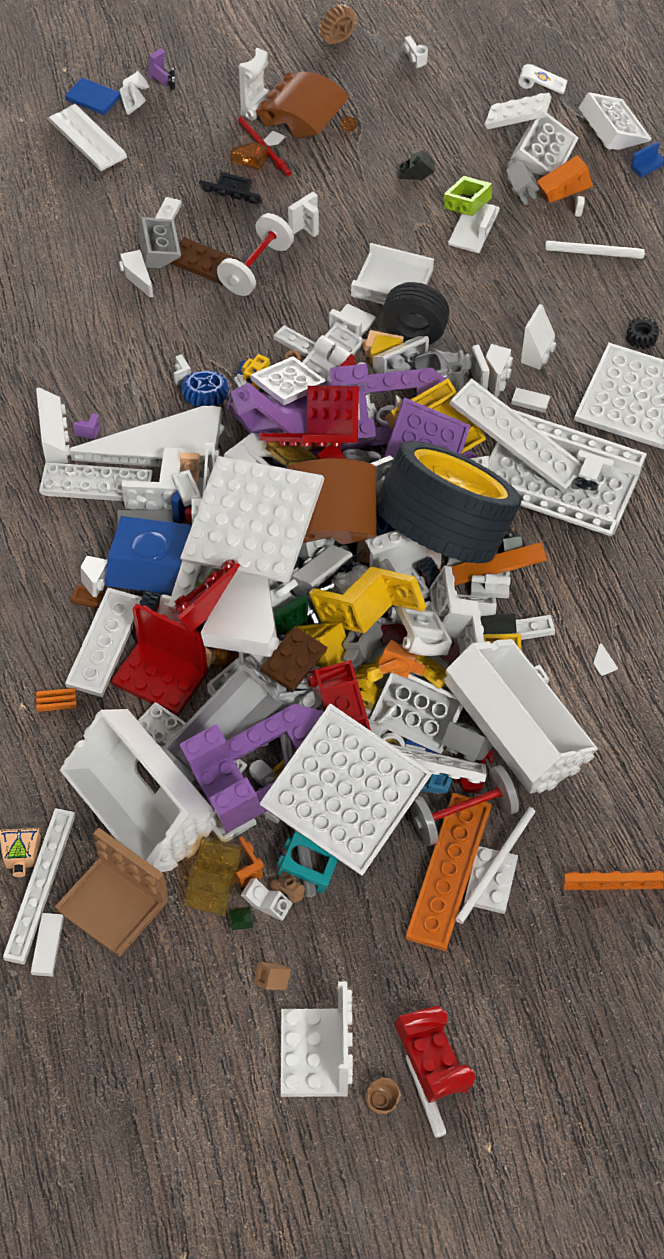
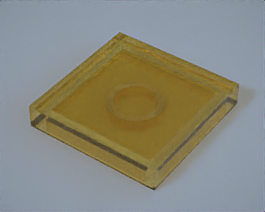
(289, 454)

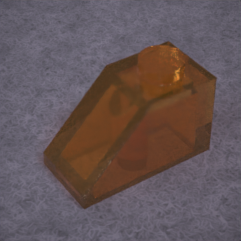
(250, 155)

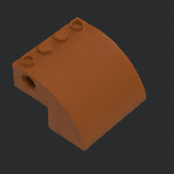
(303, 102)
(345, 501)

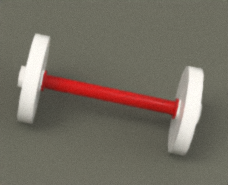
(238, 276)

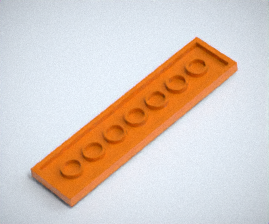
(448, 875)

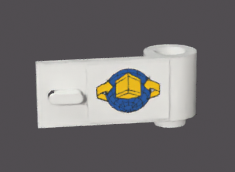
(531, 74)

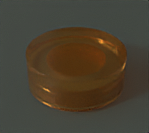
(349, 123)

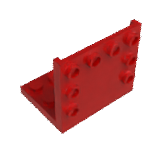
(330, 418)
(165, 662)

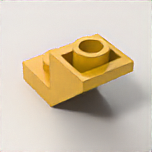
(371, 696)

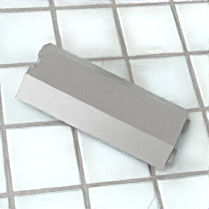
(234, 708)

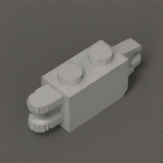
(522, 180)
(361, 646)

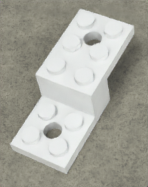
(458, 615)

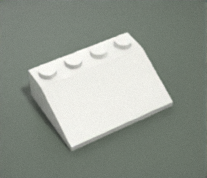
(613, 121)
(545, 145)
(421, 710)

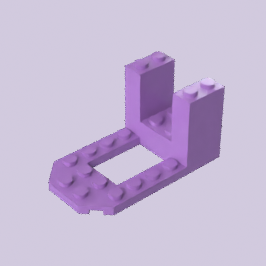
(375, 383)
(217, 774)

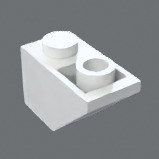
(93, 574)

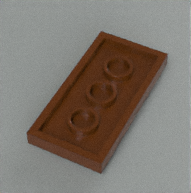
(200, 259)

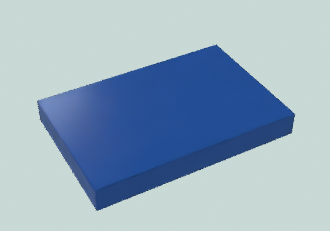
(93, 96)

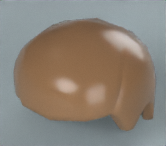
(382, 1096)

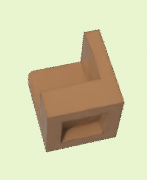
(272, 976)

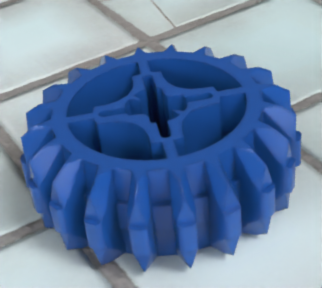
(205, 388)

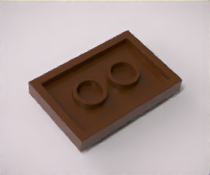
(293, 659)

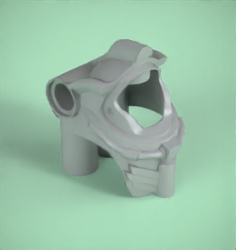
(447, 364)

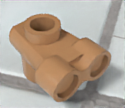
(288, 885)

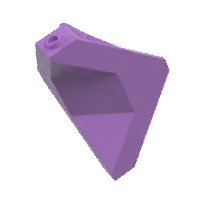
(265, 414)

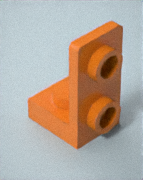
(256, 864)

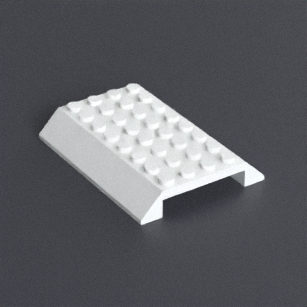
(594, 510)

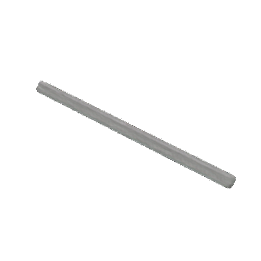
(303, 852)

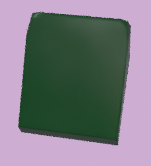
(241, 918)

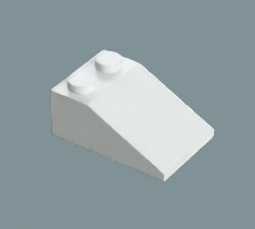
(538, 339)

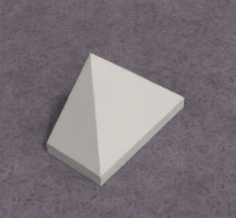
(131, 97)

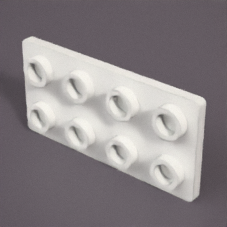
(473, 230)

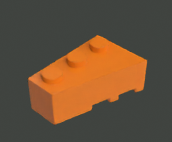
(565, 180)

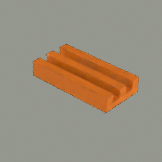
(56, 697)

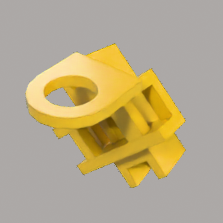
(254, 364)

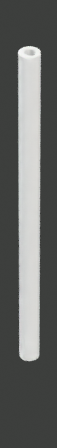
(495, 865)

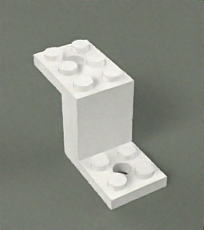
(159, 494)

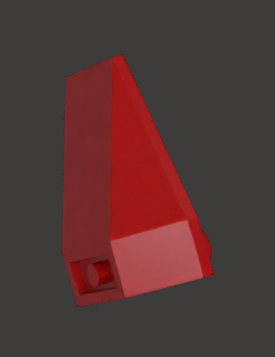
(200, 602)

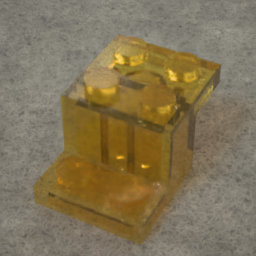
(213, 876)

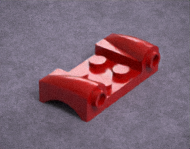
(339, 687)
(432, 1054)

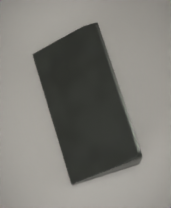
(499, 624)

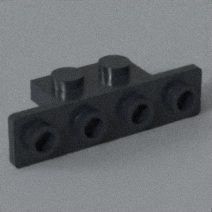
(232, 185)

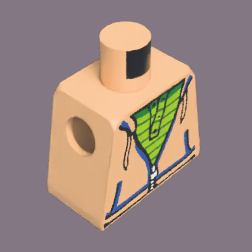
(20, 849)

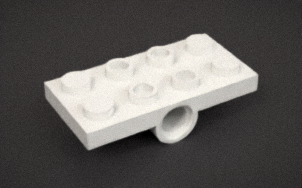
(332, 350)

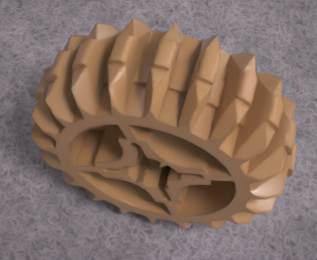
(337, 24)

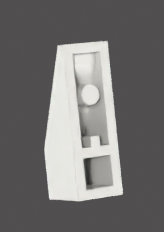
(135, 271)

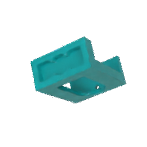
(289, 866)

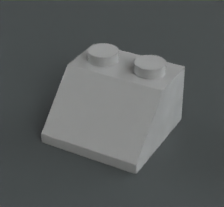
(466, 740)

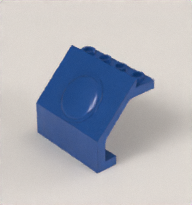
(146, 554)

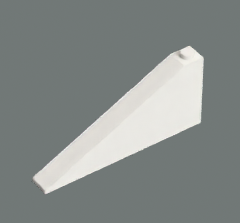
(146, 443)
(243, 618)

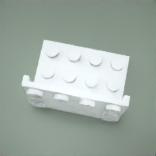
(316, 1049)

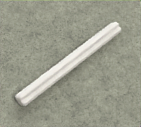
(594, 249)

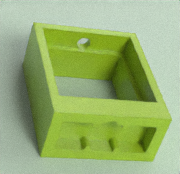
(478, 189)

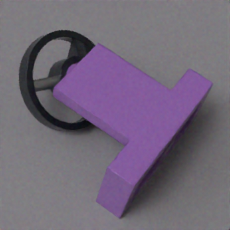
(156, 69)

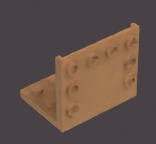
(115, 896)

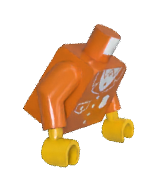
(396, 661)

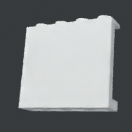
(387, 269)
(400, 551)

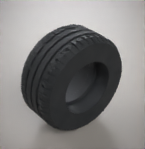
(418, 299)

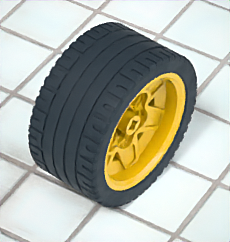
(447, 502)

